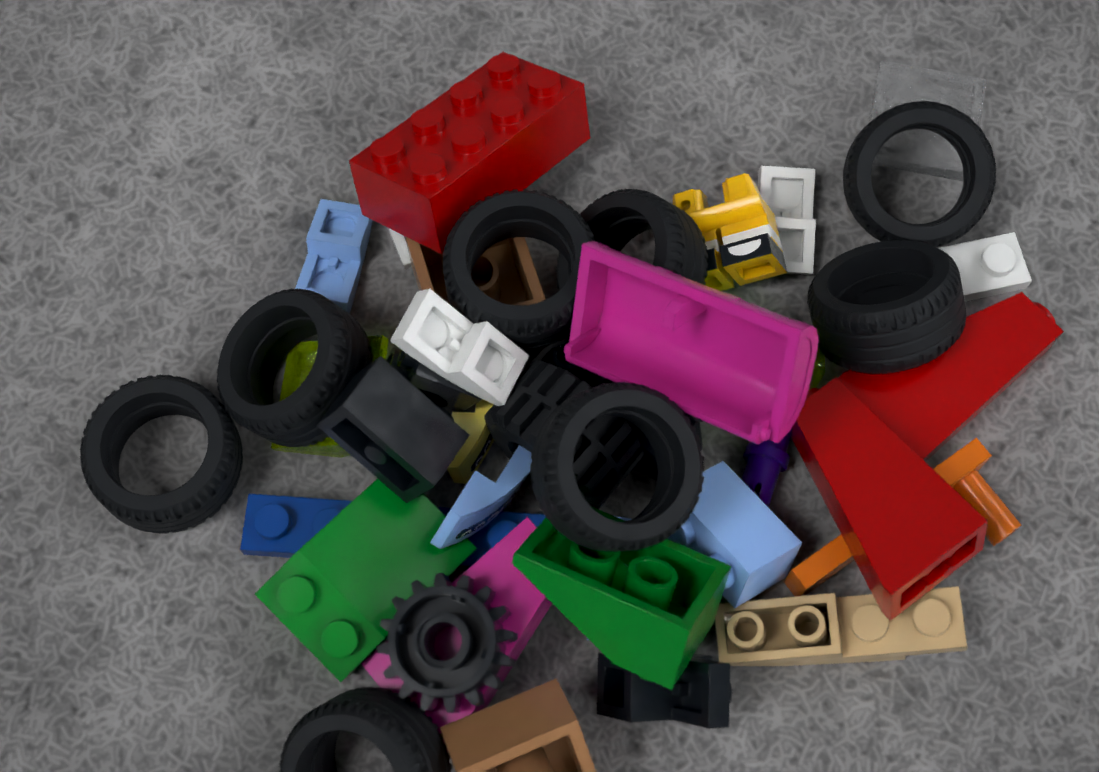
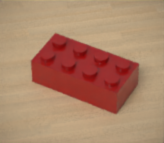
(472, 141)

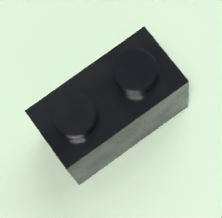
(394, 429)

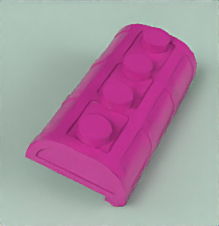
(691, 343)

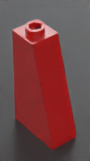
(945, 394)
(885, 499)

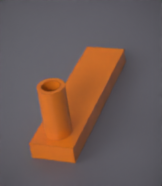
(962, 475)

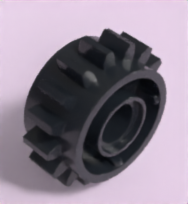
(413, 639)

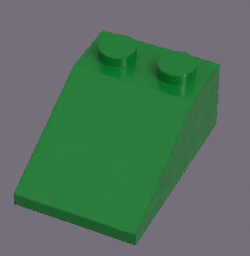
(353, 569)
(634, 605)

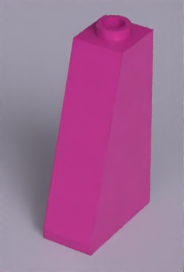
(512, 591)

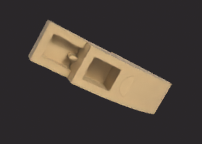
(837, 629)

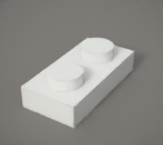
(990, 266)

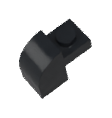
(698, 697)

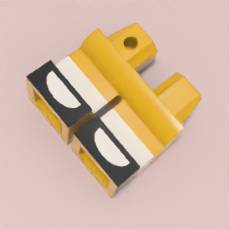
(737, 233)

